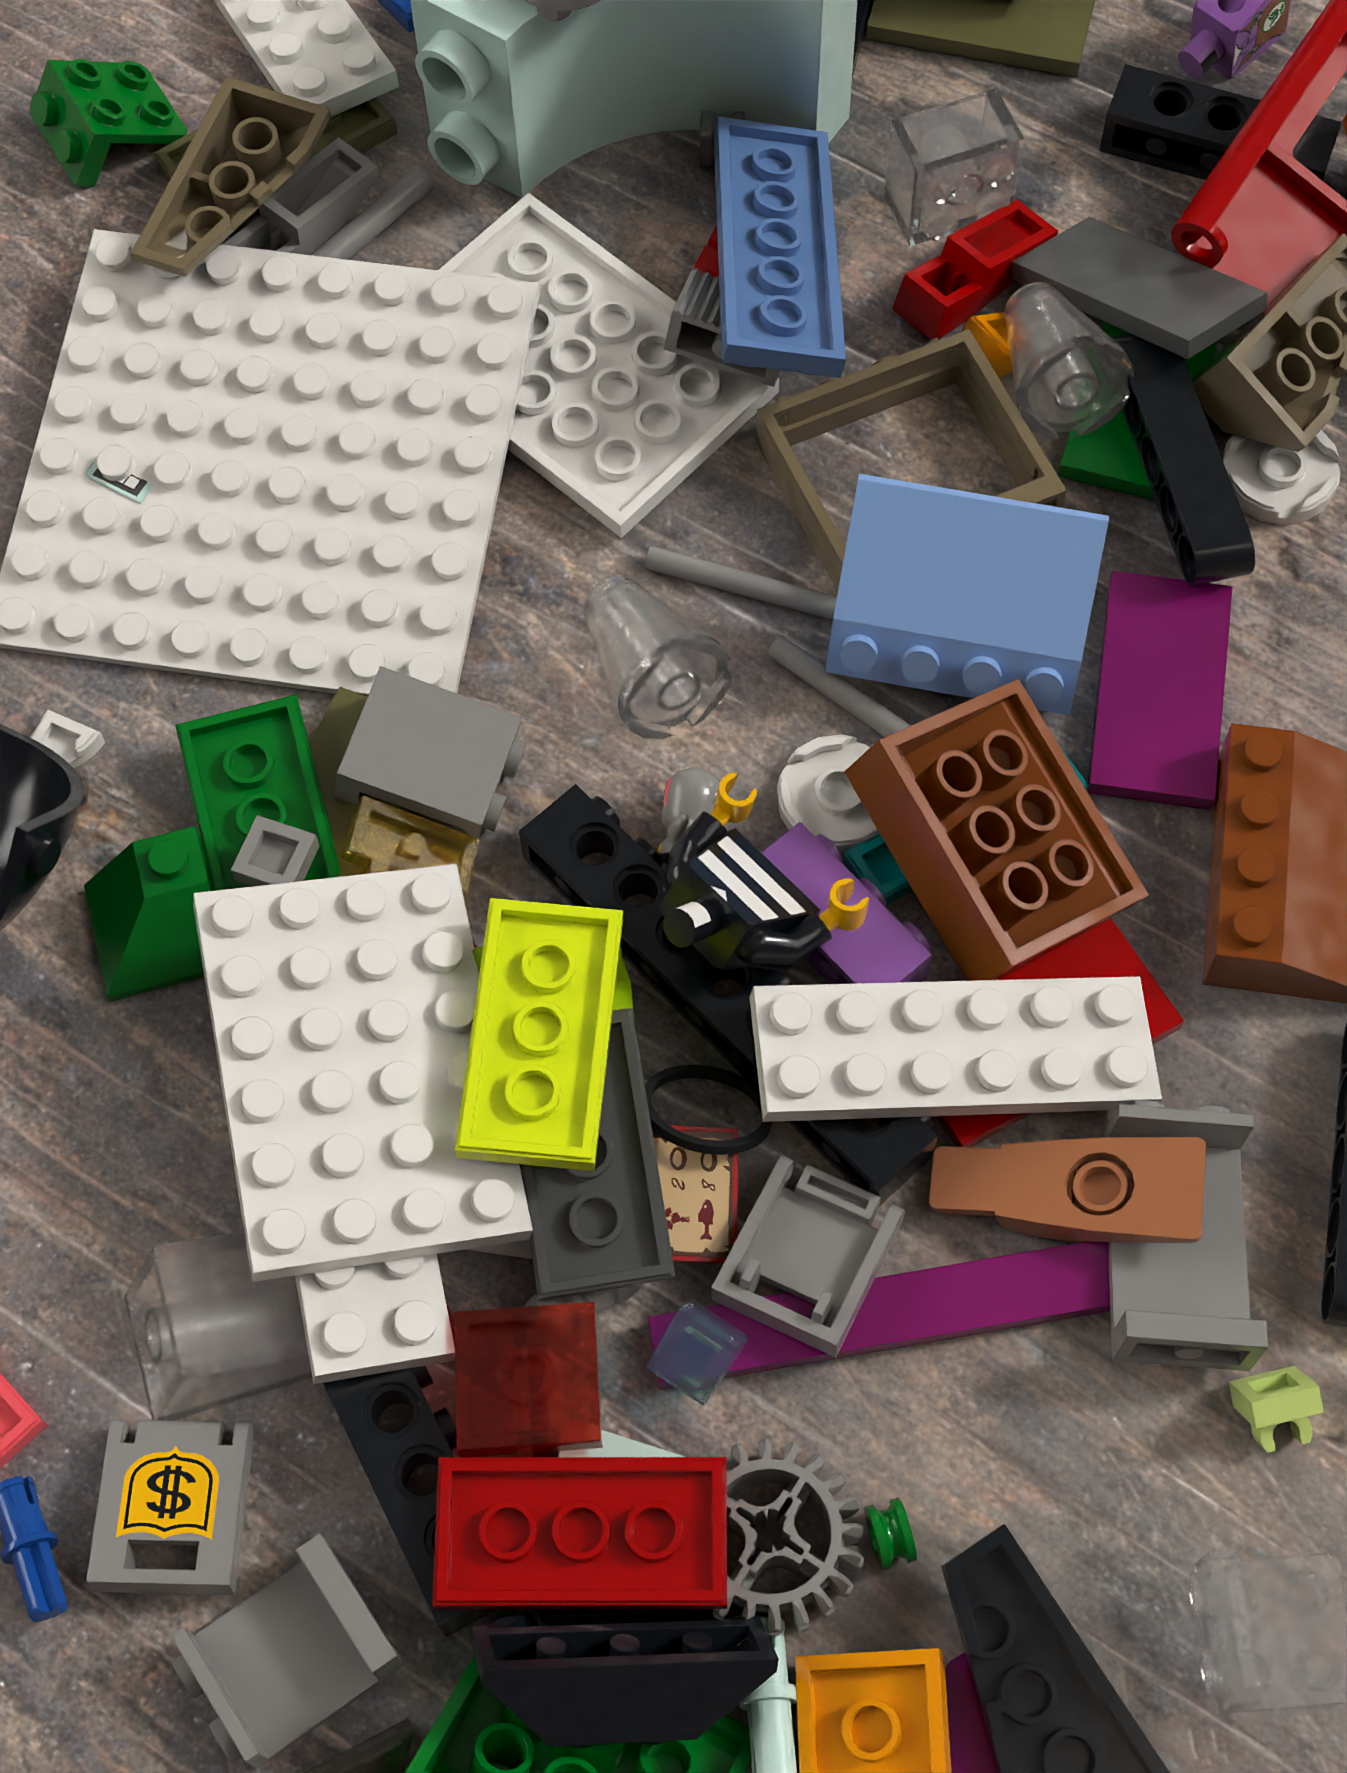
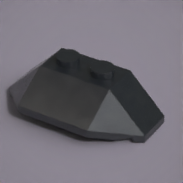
(621, 1671)

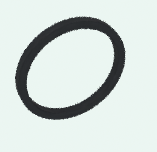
(697, 1144)

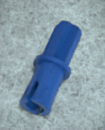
(29, 1549)

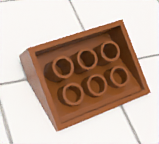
(994, 832)
(1278, 866)

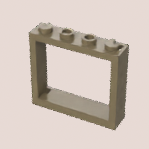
(883, 386)

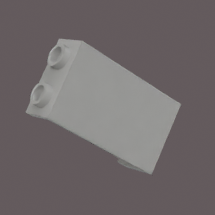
(1188, 1298)

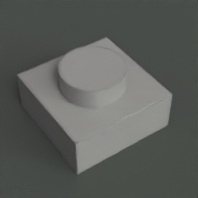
(274, 854)

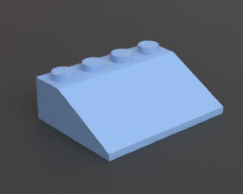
(965, 592)

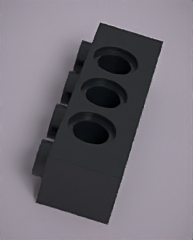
(1192, 125)
(393, 1458)

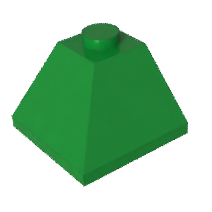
(147, 914)

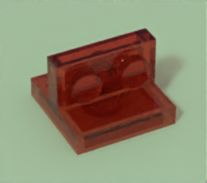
(527, 1380)

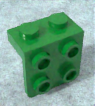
(93, 104)

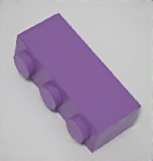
(877, 950)

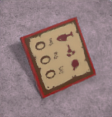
(699, 1196)

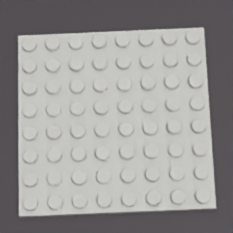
(311, 458)

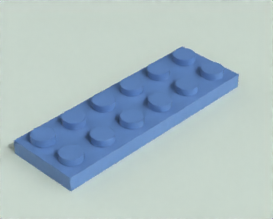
(777, 249)

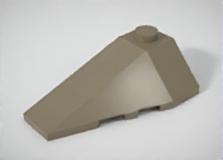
(1286, 365)

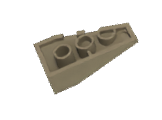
(231, 167)

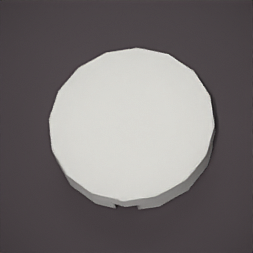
(1282, 483)
(821, 796)

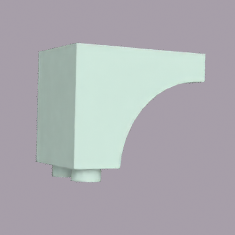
(531, 93)

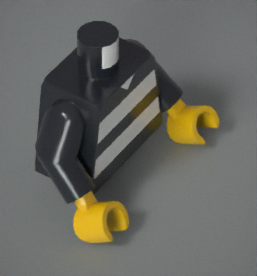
(738, 903)

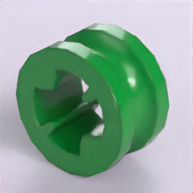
(890, 1533)

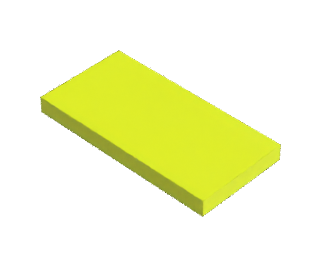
(540, 1035)

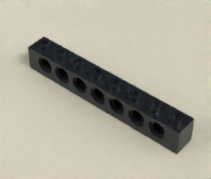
(581, 826)

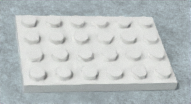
(598, 393)
(347, 1068)

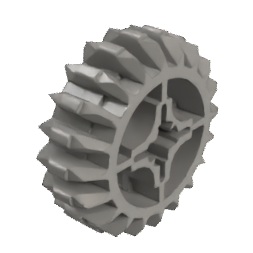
(796, 1554)

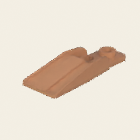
(1079, 1187)

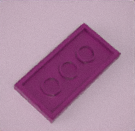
(1160, 690)

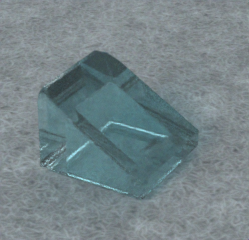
(696, 1351)

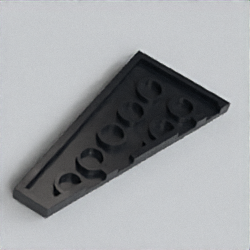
(1033, 1673)

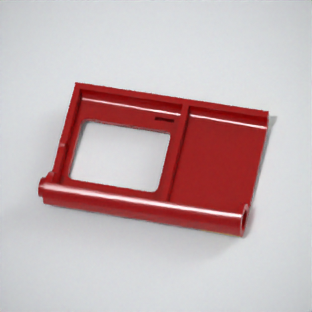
(1260, 207)

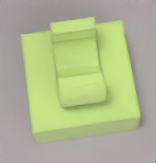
(1276, 1399)

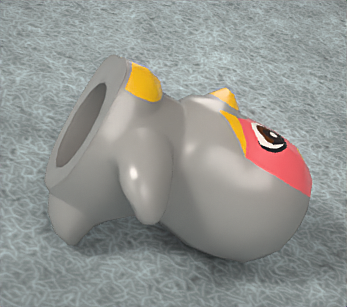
(685, 798)

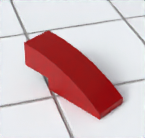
(970, 269)

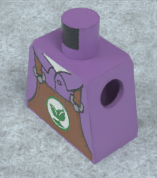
(1232, 34)

